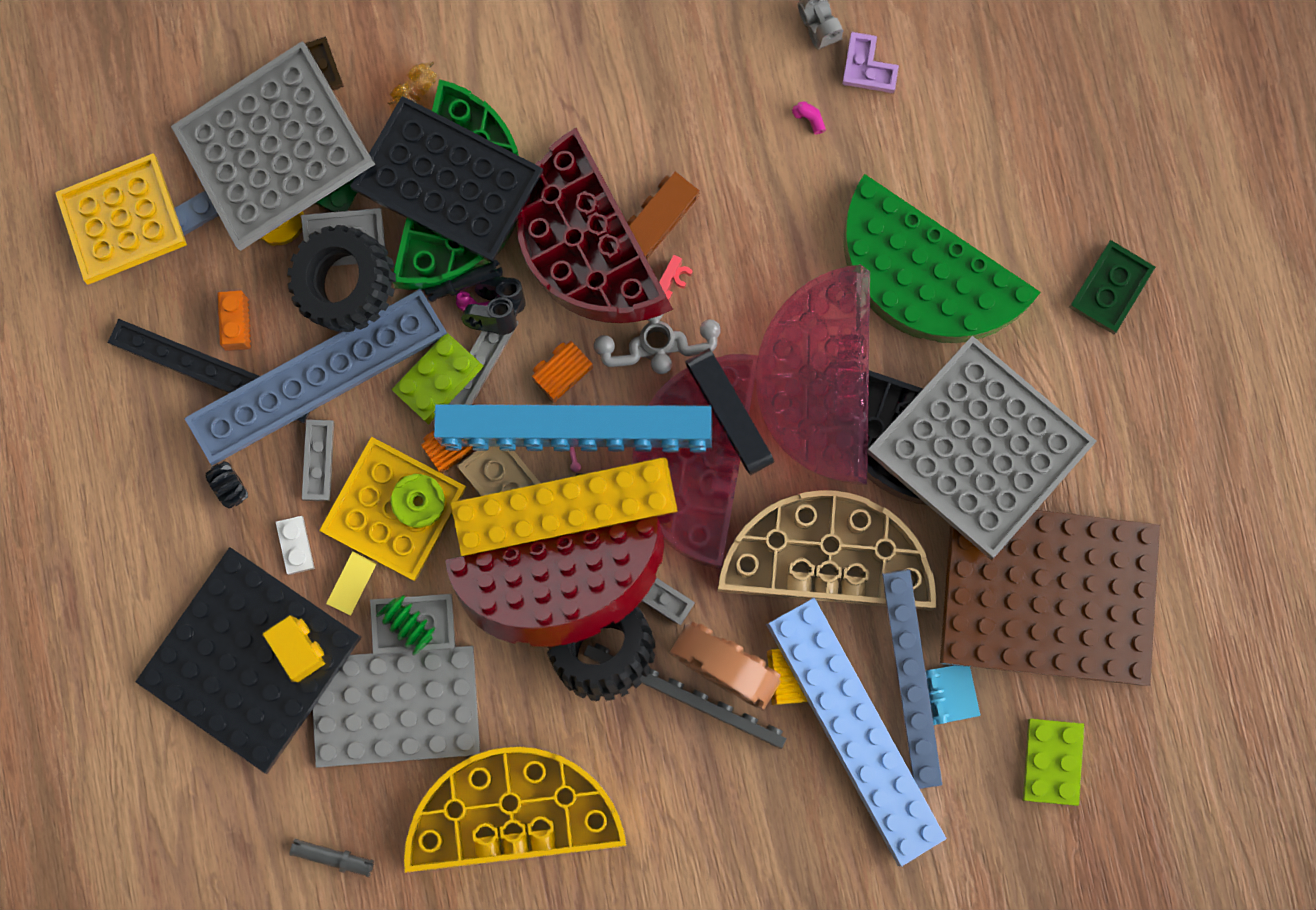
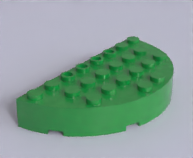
(423, 255)
(925, 274)

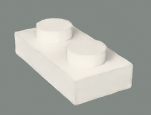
(295, 545)

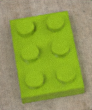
(437, 377)
(1053, 762)

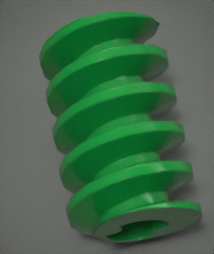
(407, 624)

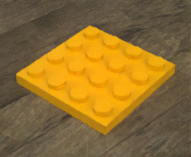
(120, 219)
(364, 514)

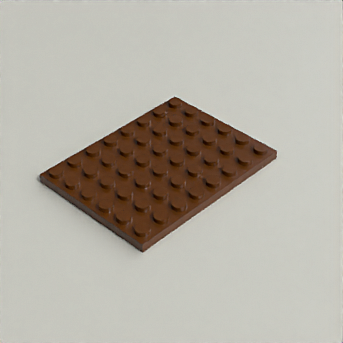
(1056, 600)

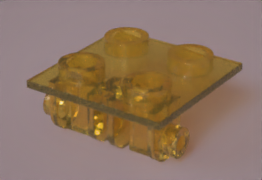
(418, 74)

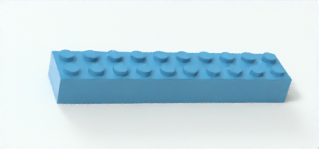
(573, 427)

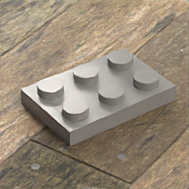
(367, 221)
(434, 608)

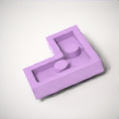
(863, 71)

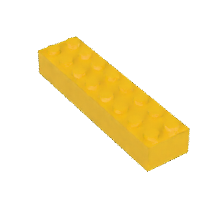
(564, 506)

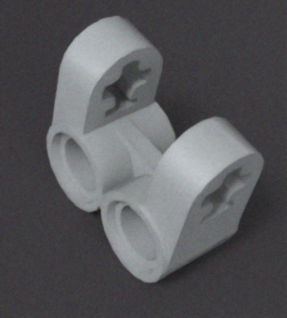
(822, 26)

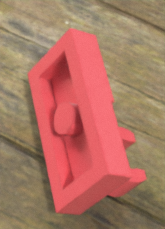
(672, 273)

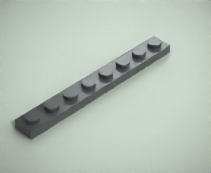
(698, 701)

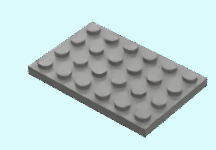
(399, 709)

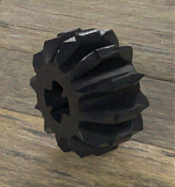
(226, 485)

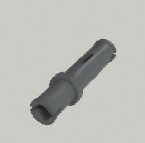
(331, 857)

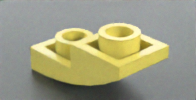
(351, 583)

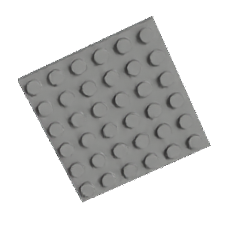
(272, 145)
(981, 447)

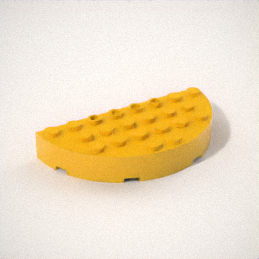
(510, 808)

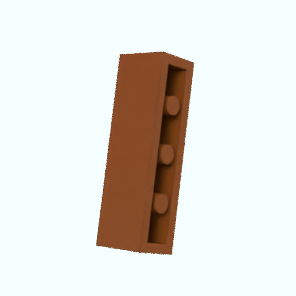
(662, 212)

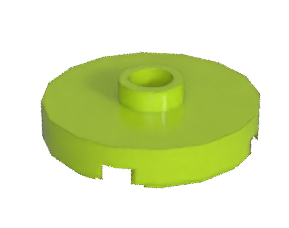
(417, 486)

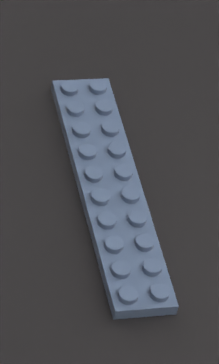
(314, 378)

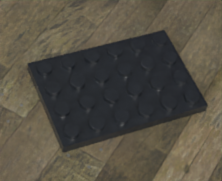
(447, 179)

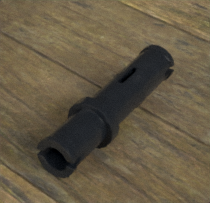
(466, 280)

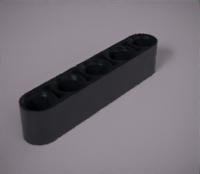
(729, 411)

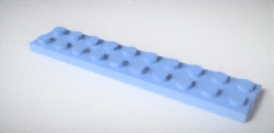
(856, 732)

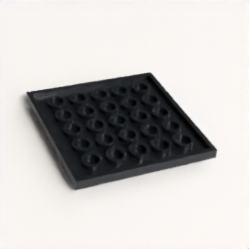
(225, 672)

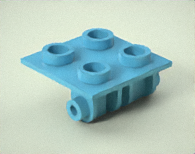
(952, 694)

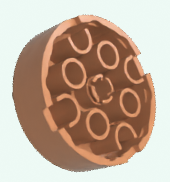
(726, 665)

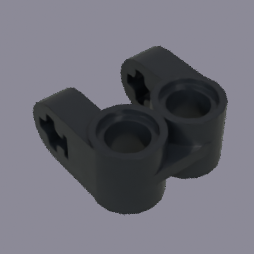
(501, 312)

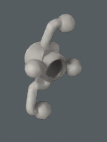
(659, 357)

